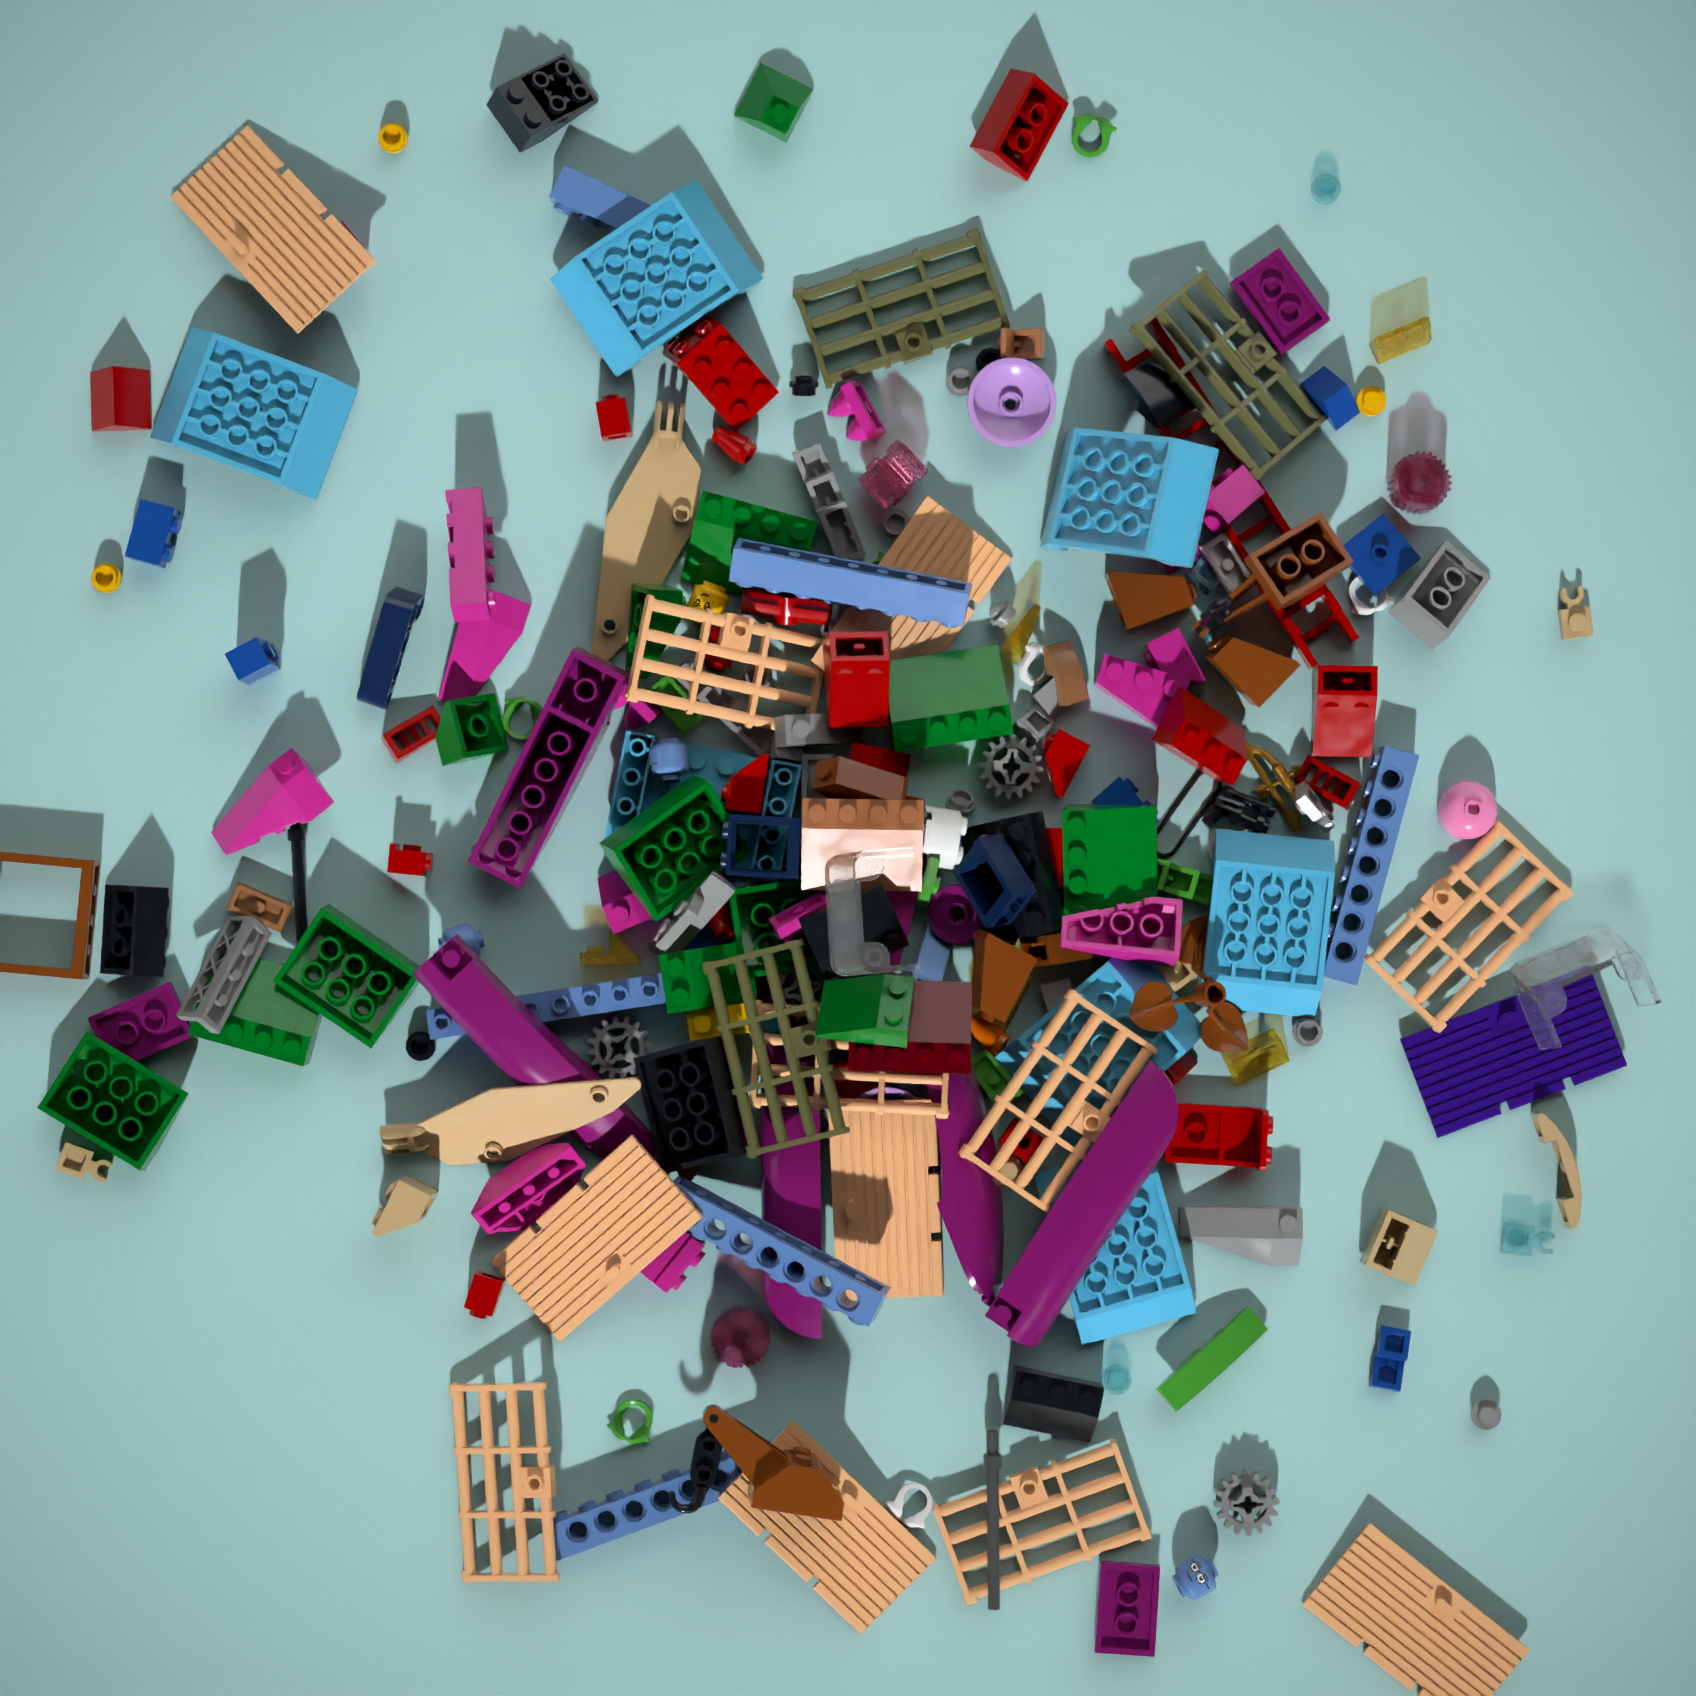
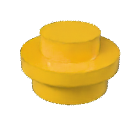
(393, 138)
(1371, 401)
(106, 578)

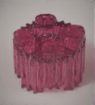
(1430, 471)
(893, 475)
(735, 1352)

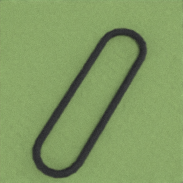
(1196, 820)

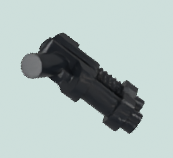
(1230, 805)

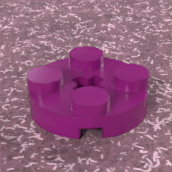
(941, 918)

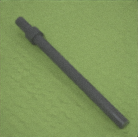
(992, 1462)

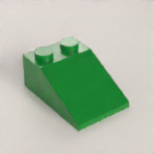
(659, 621)
(688, 987)
(867, 1009)

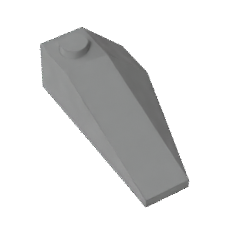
(1254, 1232)

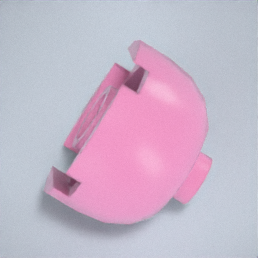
(1467, 810)

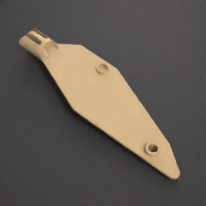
(645, 527)
(508, 1120)

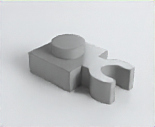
(1309, 803)

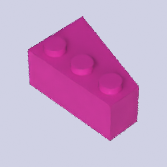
(1138, 687)

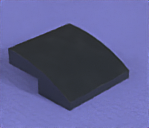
(1157, 396)

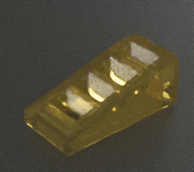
(1015, 644)

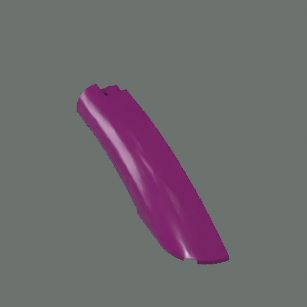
(518, 1039)
(970, 1195)
(792, 1201)
(1088, 1209)

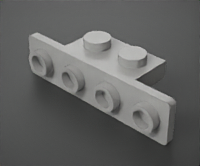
(691, 915)

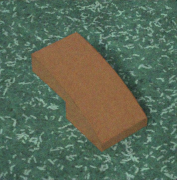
(1066, 669)

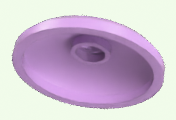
(1015, 381)

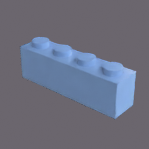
(593, 200)

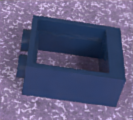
(730, 832)
(1017, 886)

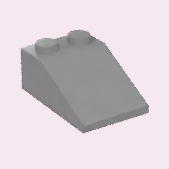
(1439, 595)

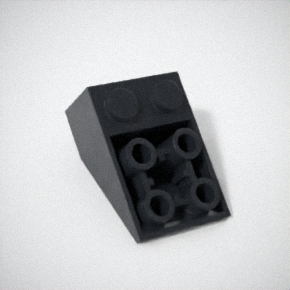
(540, 102)

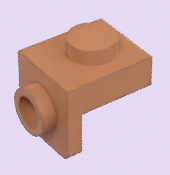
(1022, 344)

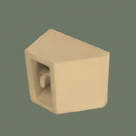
(406, 1205)
(1398, 1246)

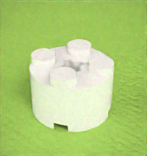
(942, 836)

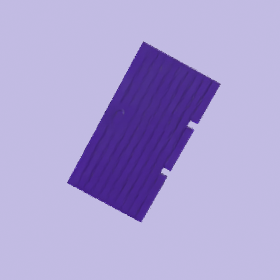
(1495, 1058)

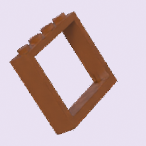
(85, 916)

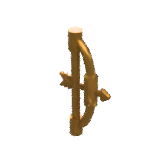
(1268, 787)

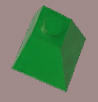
(773, 102)
(470, 730)

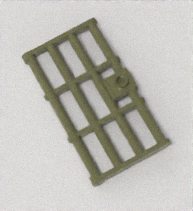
(907, 330)
(1244, 361)
(797, 1043)

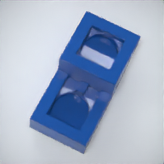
(1389, 1358)

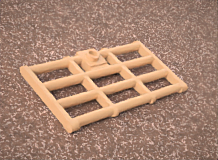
(732, 644)
(1451, 909)
(880, 1106)
(1077, 1114)
(526, 1482)
(1034, 1500)

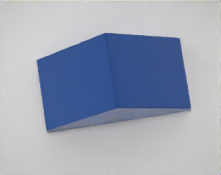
(1331, 397)

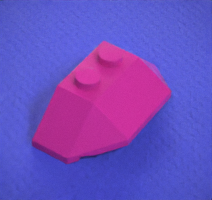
(527, 1188)

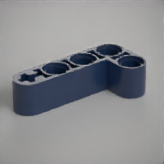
(388, 646)

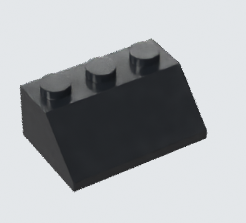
(879, 925)
(134, 930)
(1053, 1403)

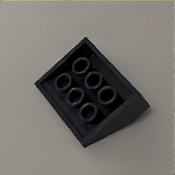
(1031, 846)
(691, 1104)

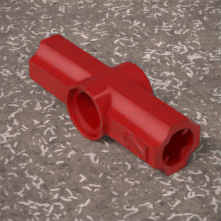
(785, 607)

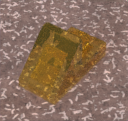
(618, 953)

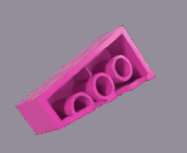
(470, 555)

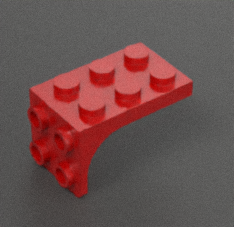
(720, 371)
(1221, 1136)

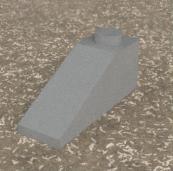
(811, 731)

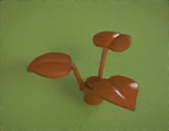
(1154, 1008)

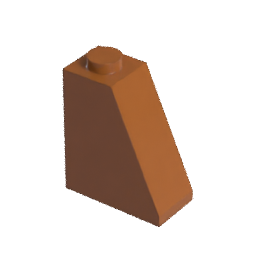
(1148, 597)
(1249, 668)
(854, 780)
(1049, 952)
(998, 975)

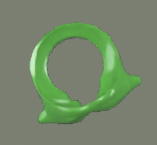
(1081, 122)
(513, 705)
(641, 1434)

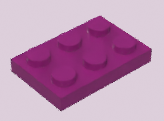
(1280, 301)
(143, 1023)
(1127, 1608)

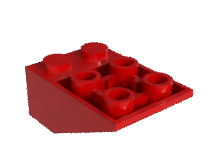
(857, 679)
(1343, 710)

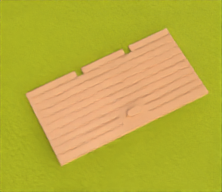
(273, 229)
(933, 545)
(888, 1200)
(596, 1238)
(857, 1560)
(1413, 1621)

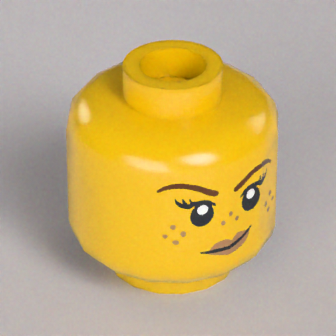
(708, 596)

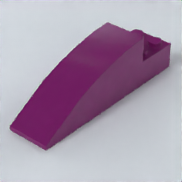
(549, 766)

